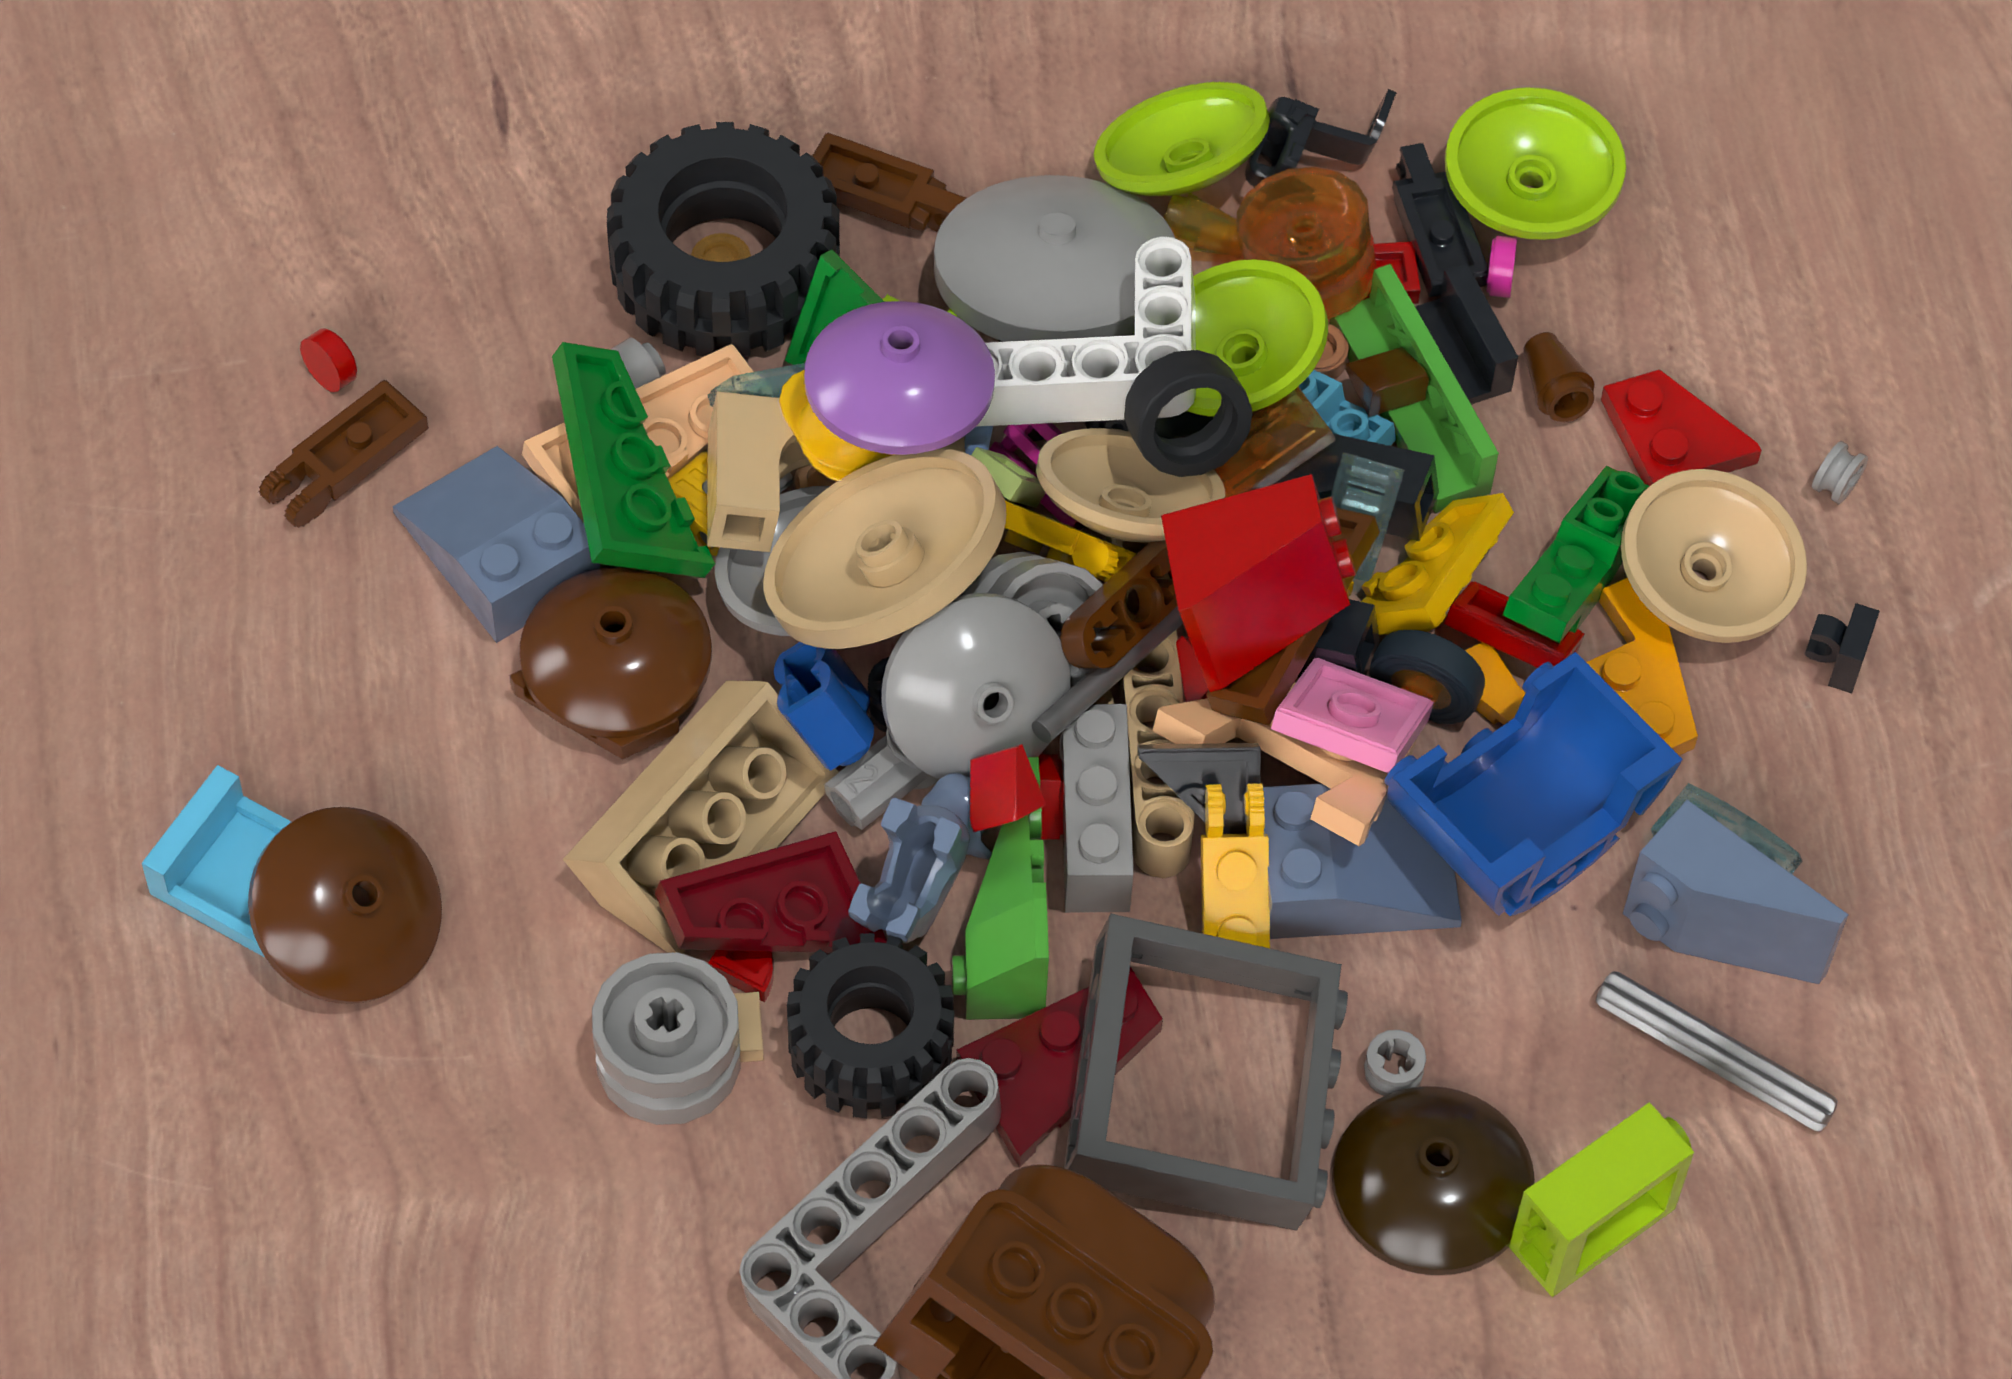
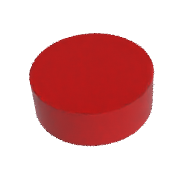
(329, 359)

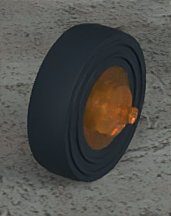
(1431, 669)

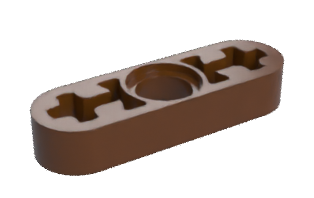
(1107, 609)

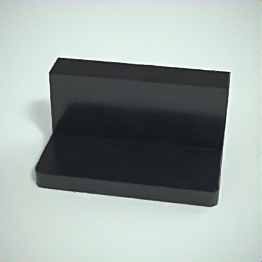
(1470, 336)

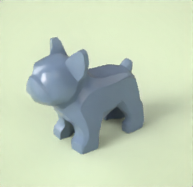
(922, 860)

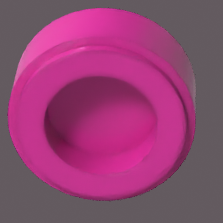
(1501, 266)

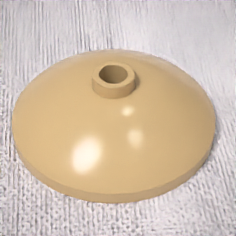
(1111, 486)
(1728, 533)

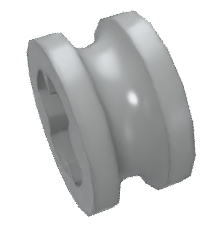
(1840, 472)
(1400, 1043)

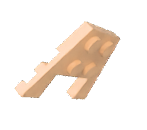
(1355, 790)

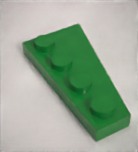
(621, 472)

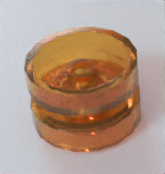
(1316, 226)

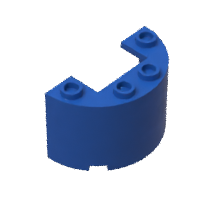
(1541, 792)

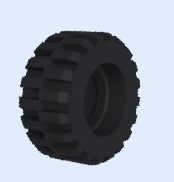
(710, 178)

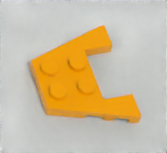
(1640, 672)

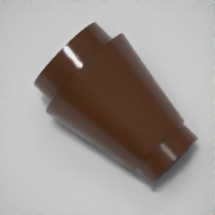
(1558, 379)

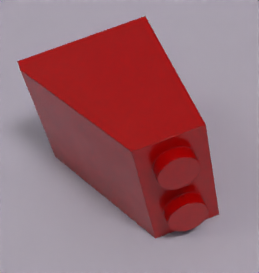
(1256, 573)

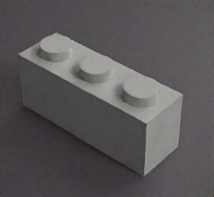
(1097, 811)

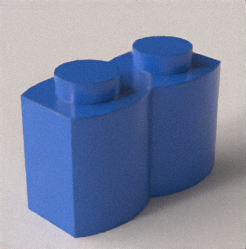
(824, 704)

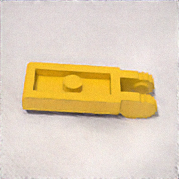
(1067, 544)
(1235, 871)

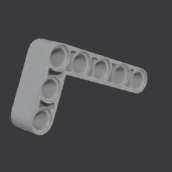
(863, 1220)

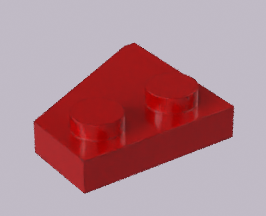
(1673, 429)

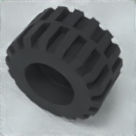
(858, 979)

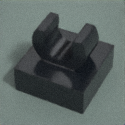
(1844, 645)

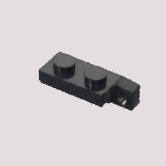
(1434, 221)

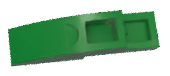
(1580, 561)

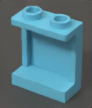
(210, 856)

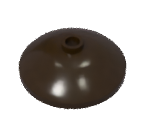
(1424, 1213)

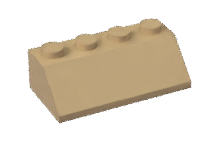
(711, 796)

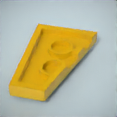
(1438, 566)

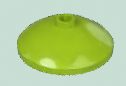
(1182, 139)
(1538, 142)
(1262, 325)

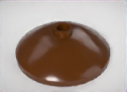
(619, 679)
(315, 928)

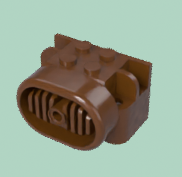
(1056, 1286)

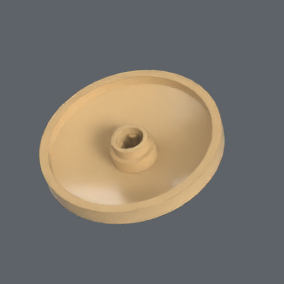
(884, 548)

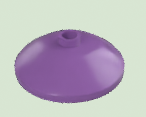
(899, 377)

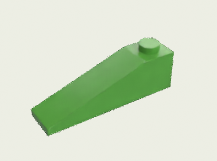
(1008, 928)

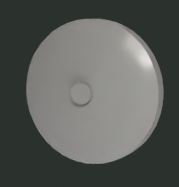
(1045, 258)

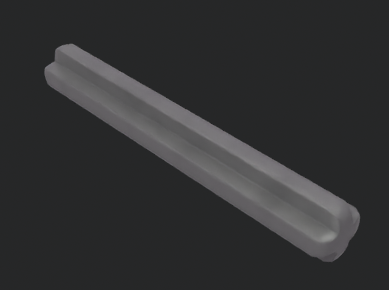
(1716, 1051)

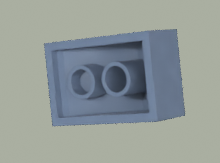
(497, 538)
(1339, 888)
(1729, 902)

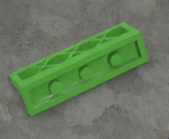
(1443, 421)

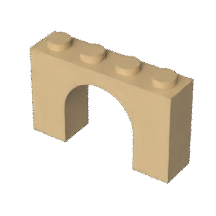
(746, 459)

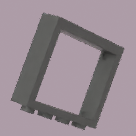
(1178, 1178)

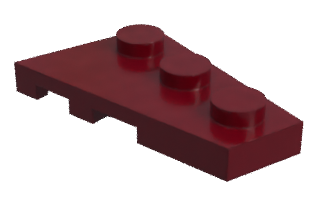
(767, 901)
(1040, 1060)

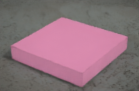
(1352, 715)

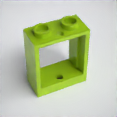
(1601, 1198)

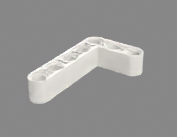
(1094, 374)

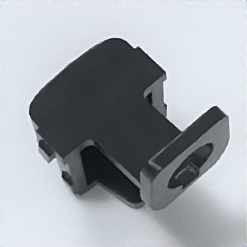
(1295, 129)

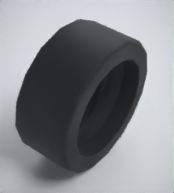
(1205, 448)

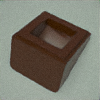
(1388, 381)

